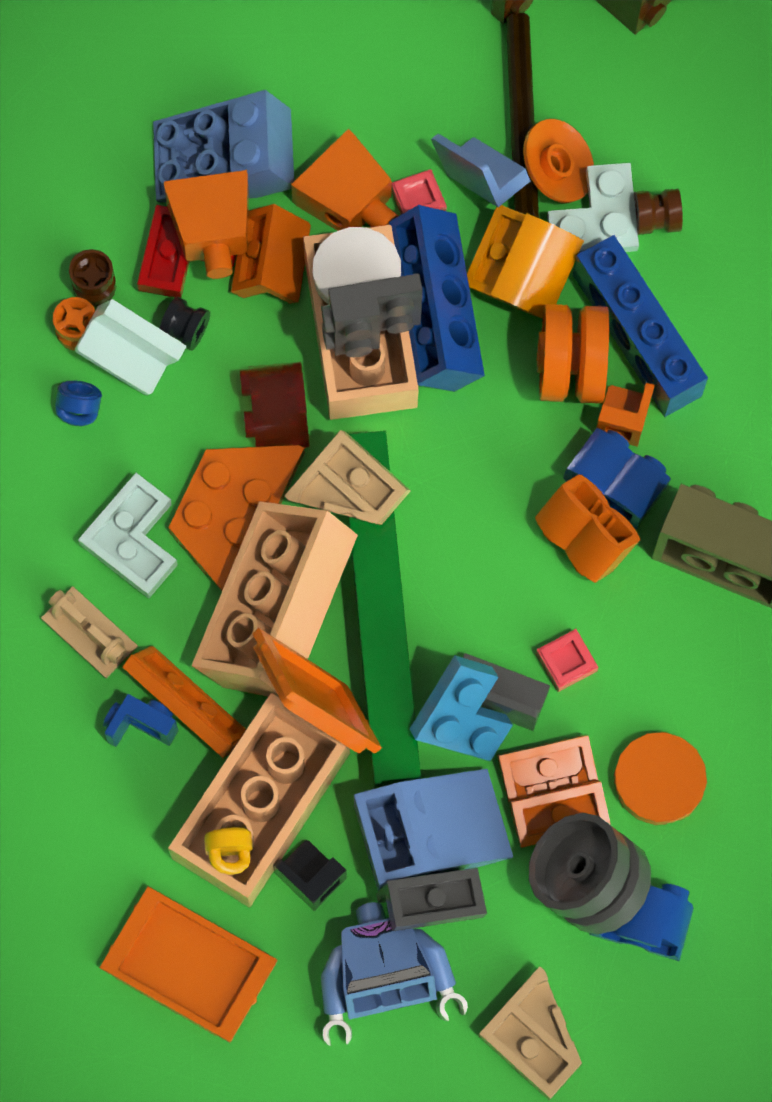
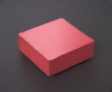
(418, 190)
(567, 660)

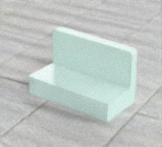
(128, 346)

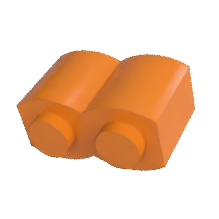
(587, 528)

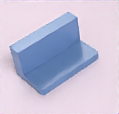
(481, 169)

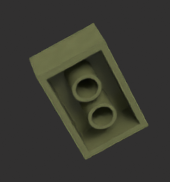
(718, 543)

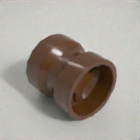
(658, 211)
(90, 268)

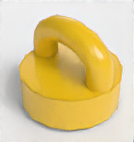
(227, 843)

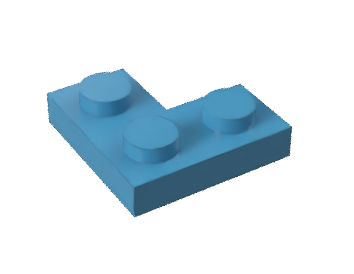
(455, 715)

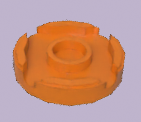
(660, 778)

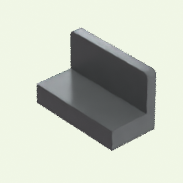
(515, 695)
(433, 899)

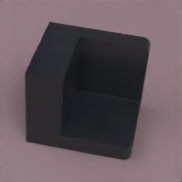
(310, 874)

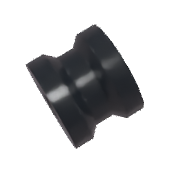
(185, 322)

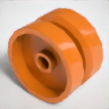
(569, 353)

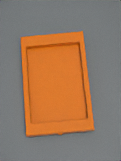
(314, 694)
(188, 964)

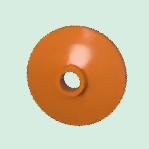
(557, 160)

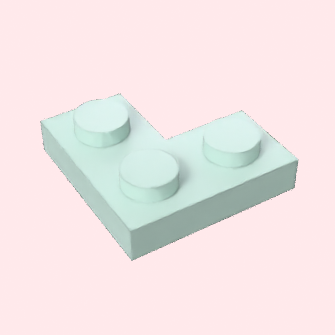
(609, 212)
(120, 538)

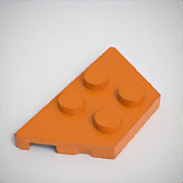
(224, 499)

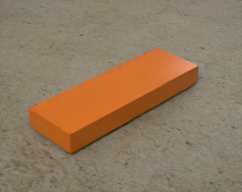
(185, 700)

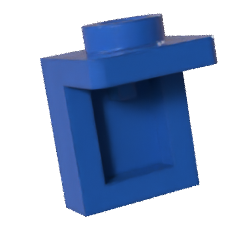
(149, 718)

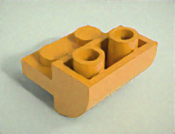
(523, 261)

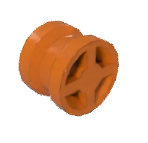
(72, 313)

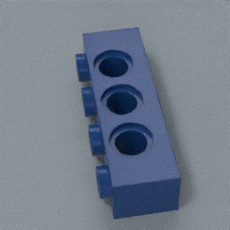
(640, 325)
(447, 339)

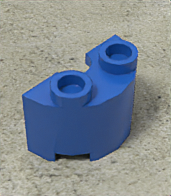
(659, 924)

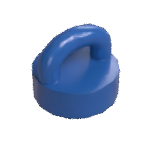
(77, 398)

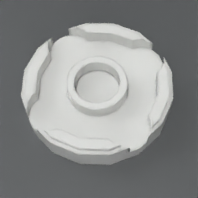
(354, 258)

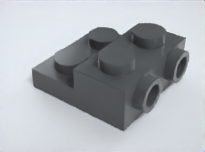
(364, 309)

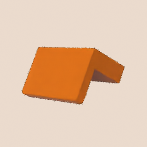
(273, 255)

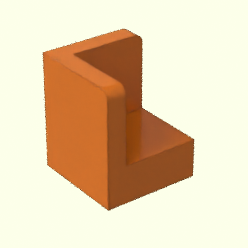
(625, 412)

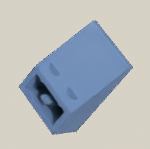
(225, 138)
(432, 826)

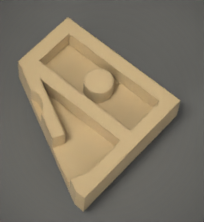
(534, 1036)

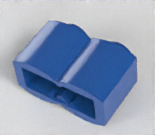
(625, 478)

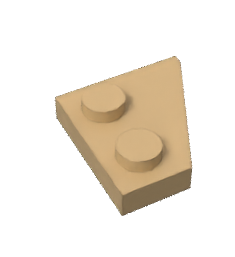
(349, 483)

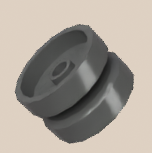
(589, 873)

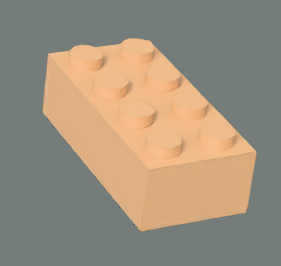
(367, 383)
(276, 584)
(265, 787)

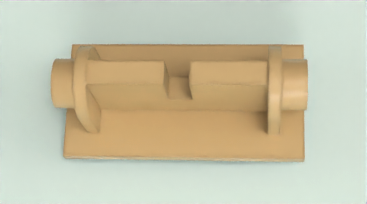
(88, 631)

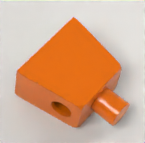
(345, 187)
(211, 218)

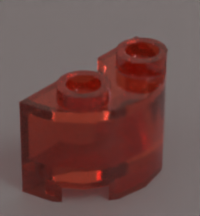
(277, 404)

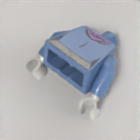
(384, 971)

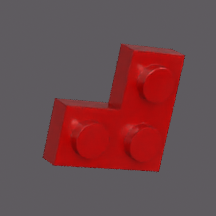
(164, 263)

